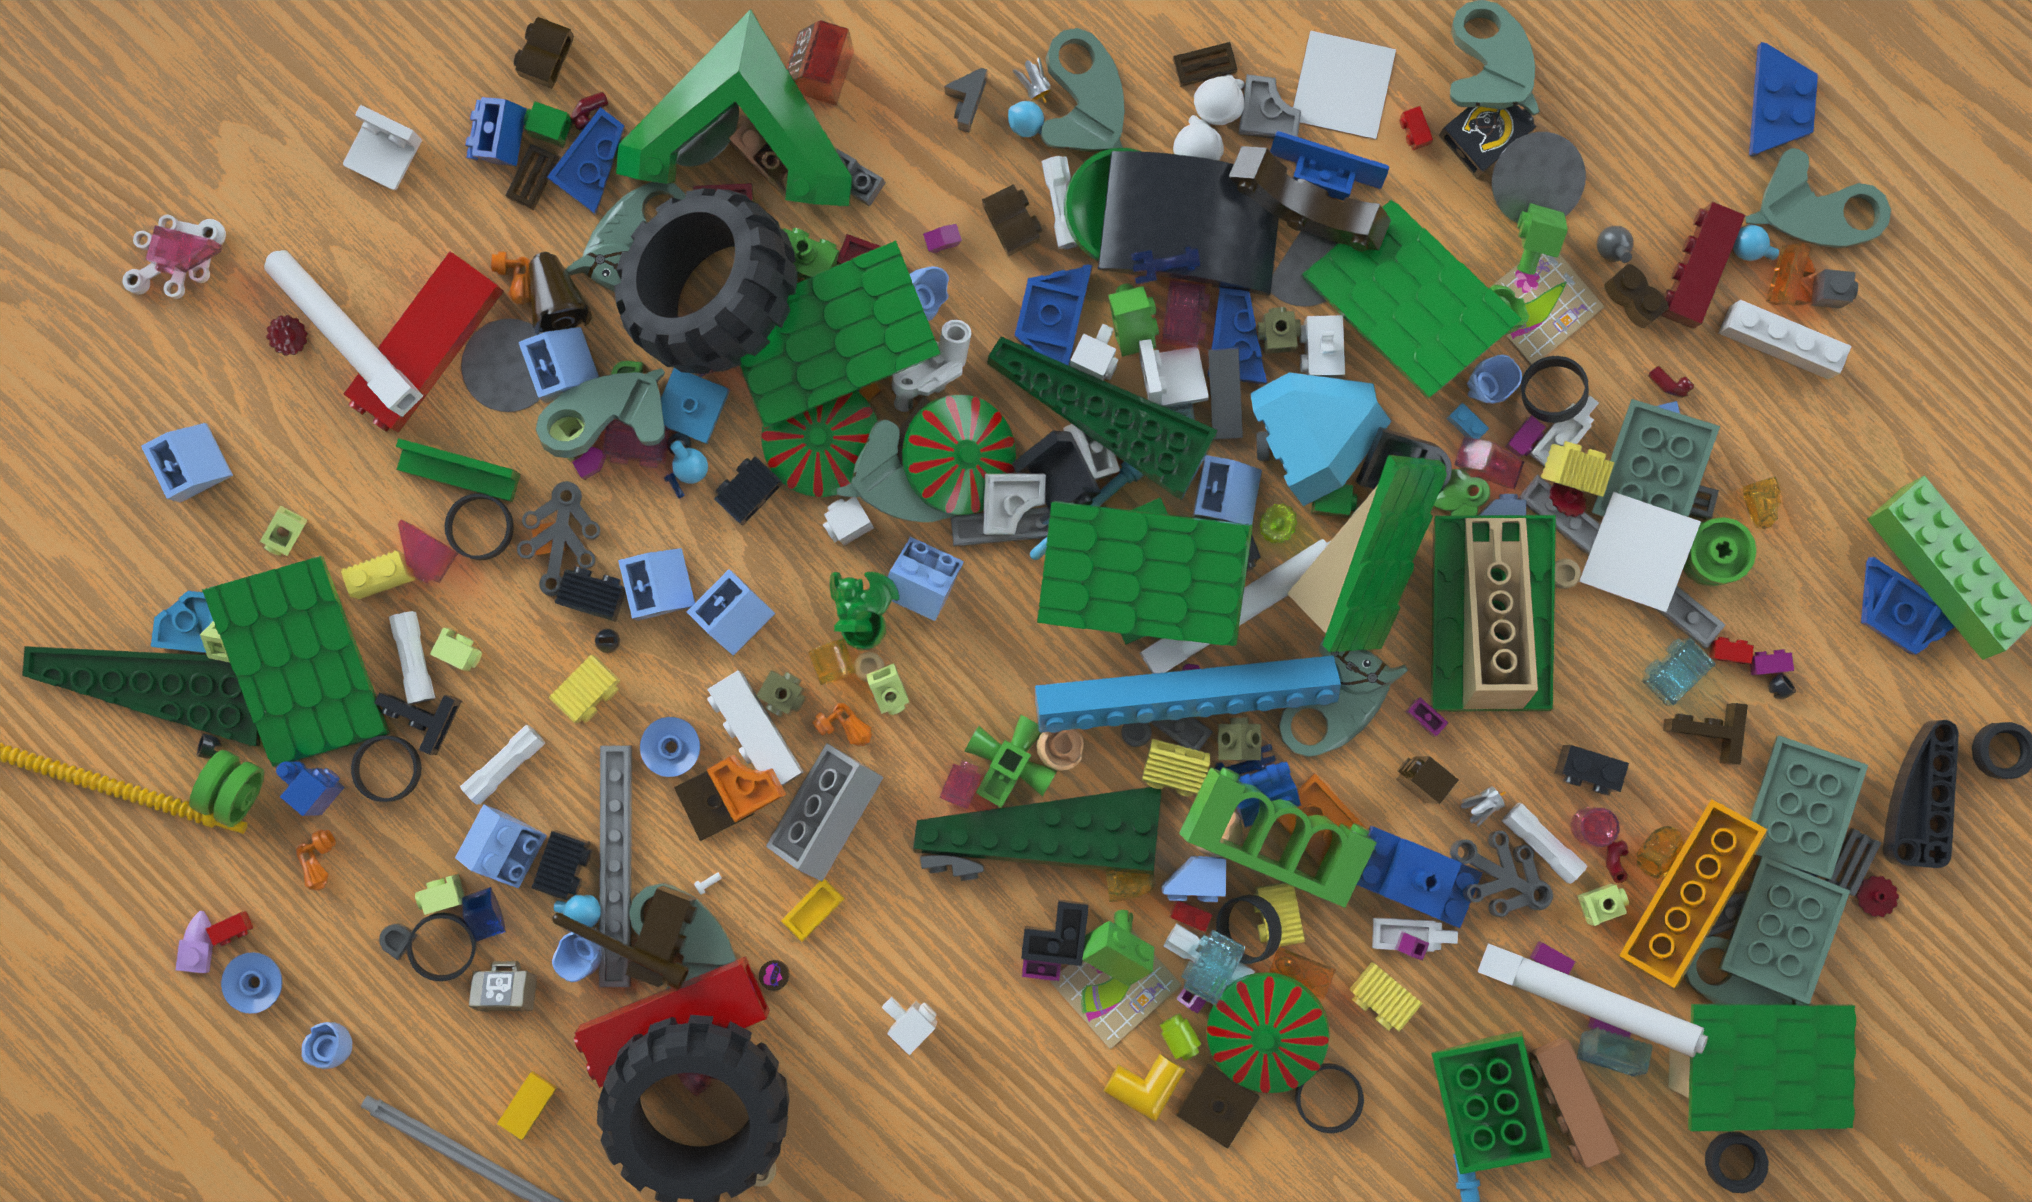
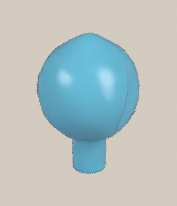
(1025, 118)
(1753, 244)
(688, 463)
(580, 908)

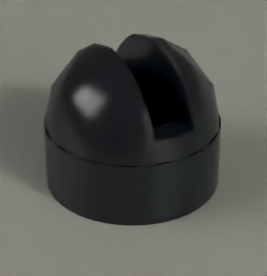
(680, 437)
(607, 647)
(1781, 687)
(206, 746)

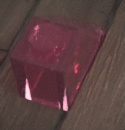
(179, 250)
(1489, 462)
(425, 553)
(961, 784)

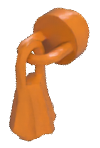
(520, 286)
(856, 730)
(314, 874)

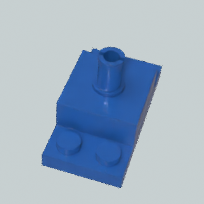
(1418, 877)

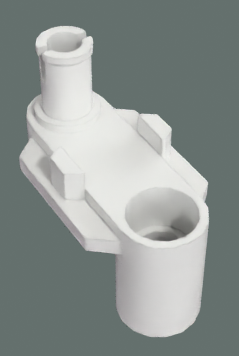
(937, 372)

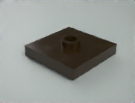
(704, 806)
(1217, 1105)

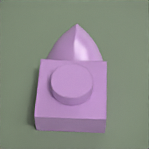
(195, 947)

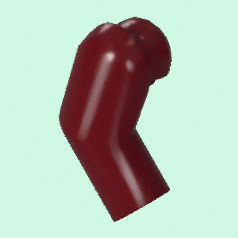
(584, 107)
(1670, 386)
(1613, 862)

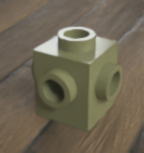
(1275, 340)
(771, 691)
(1239, 740)

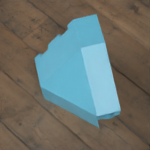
(1318, 429)

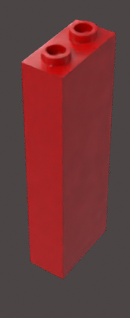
(429, 335)
(725, 993)

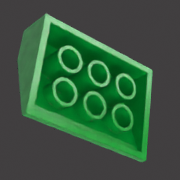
(1491, 1103)

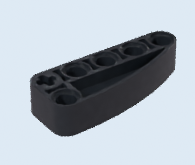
(1913, 804)

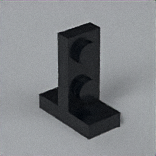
(437, 723)

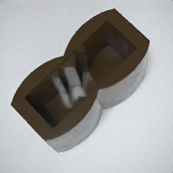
(544, 52)
(1011, 220)
(1640, 301)

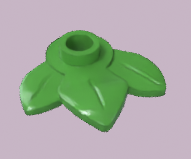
(1457, 496)

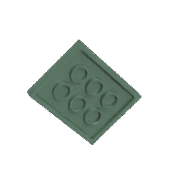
(1659, 458)
(1806, 805)
(1784, 930)

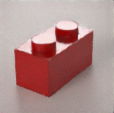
(1416, 128)
(1733, 652)
(1191, 915)
(234, 926)

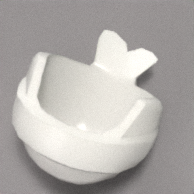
(1220, 100)
(1199, 140)

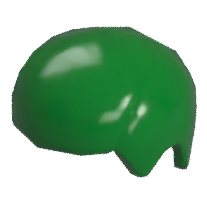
(867, 639)

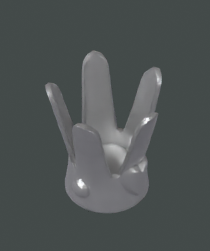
(1040, 85)
(1486, 802)

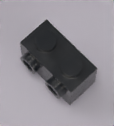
(1592, 768)

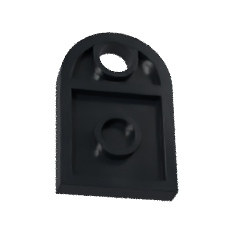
(1397, 444)

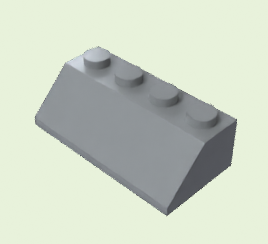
(824, 812)

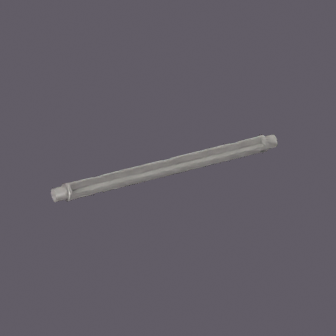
(456, 1151)

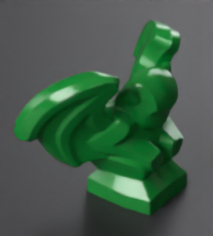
(857, 605)

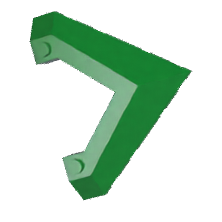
(746, 73)

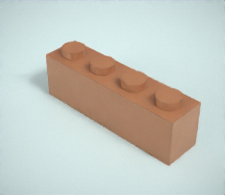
(1574, 1103)

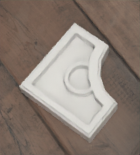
(1009, 498)

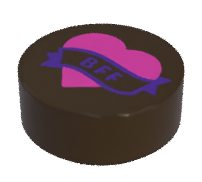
(774, 975)

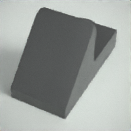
(970, 90)

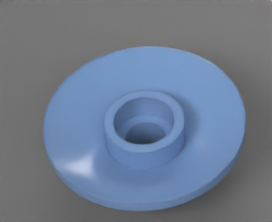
(654, 746)
(237, 983)

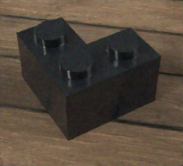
(1064, 942)

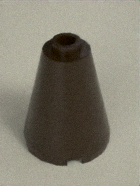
(554, 296)

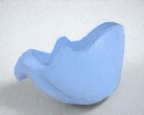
(931, 288)
(1494, 379)
(576, 957)
(327, 1045)

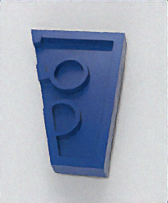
(589, 160)
(1237, 329)

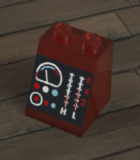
(821, 60)

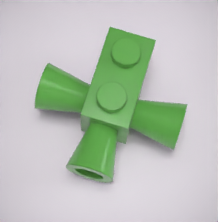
(1009, 762)

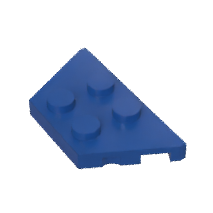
(1781, 100)
(1053, 312)
(1900, 609)

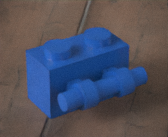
(496, 131)
(1274, 783)
(309, 788)

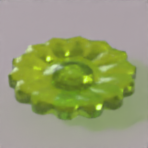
(1278, 523)

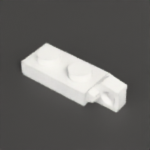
(1569, 431)
(1388, 930)

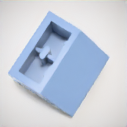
(558, 361)
(186, 461)
(1227, 491)
(924, 577)
(656, 583)
(731, 612)
(500, 846)
(1198, 877)

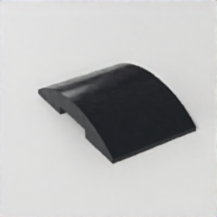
(1180, 203)

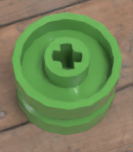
(1733, 555)
(226, 788)

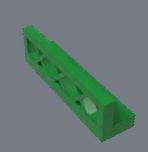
(457, 470)

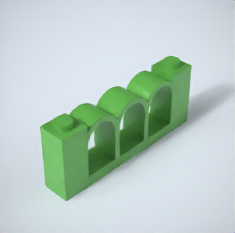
(1339, 869)

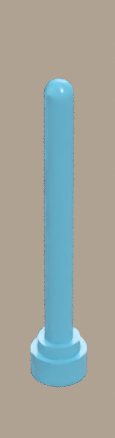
(1126, 474)

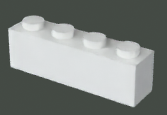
(1784, 339)
(753, 727)

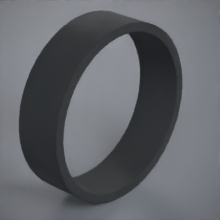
(1554, 361)
(449, 522)
(355, 772)
(1270, 915)
(426, 974)
(1351, 1120)

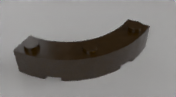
(1307, 205)

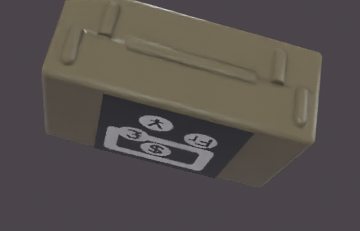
(503, 989)

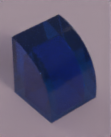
(483, 914)

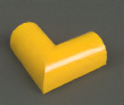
(1148, 1094)

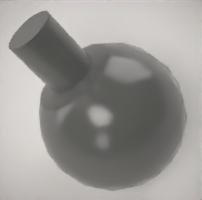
(1615, 244)

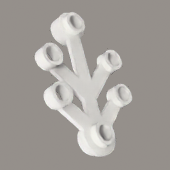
(178, 278)

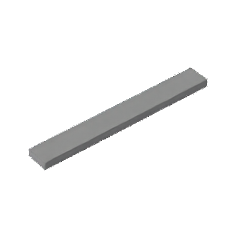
(1582, 532)
(615, 859)

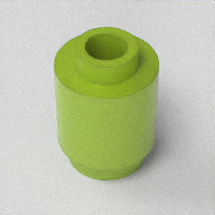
(1180, 1037)

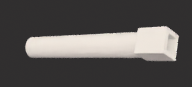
(382, 377)
(1256, 598)
(1593, 1001)

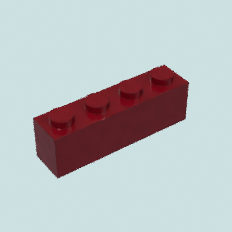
(1702, 264)

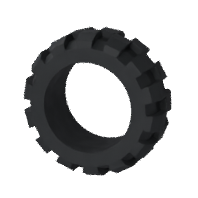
(670, 250)
(683, 1169)

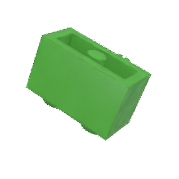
(1541, 233)
(810, 255)
(1133, 318)
(1119, 952)

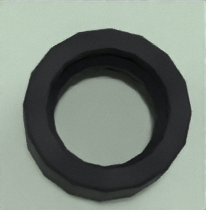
(1981, 752)
(1757, 1173)

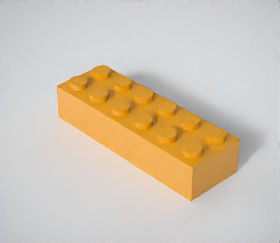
(1693, 894)

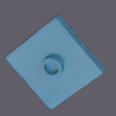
(692, 405)

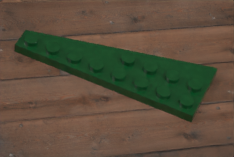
(1140, 432)
(163, 685)
(1081, 832)

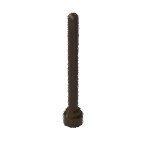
(673, 974)

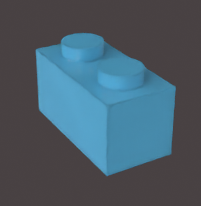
(1467, 422)

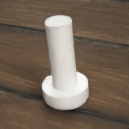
(708, 882)

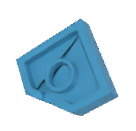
(182, 624)

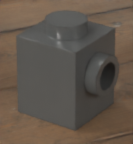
(1834, 288)

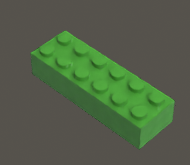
(1953, 568)

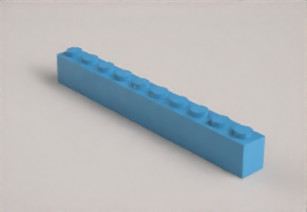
(1187, 694)

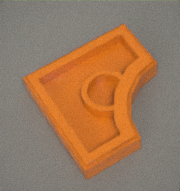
(743, 788)

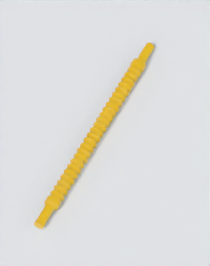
(110, 786)

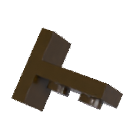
(1731, 733)

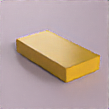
(812, 909)
(527, 1105)

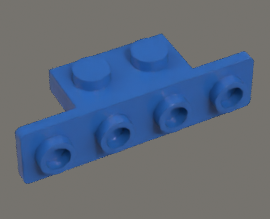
(1328, 166)

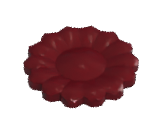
(286, 335)
(1567, 500)
(1877, 896)

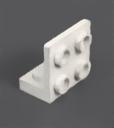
(382, 149)
(1172, 375)

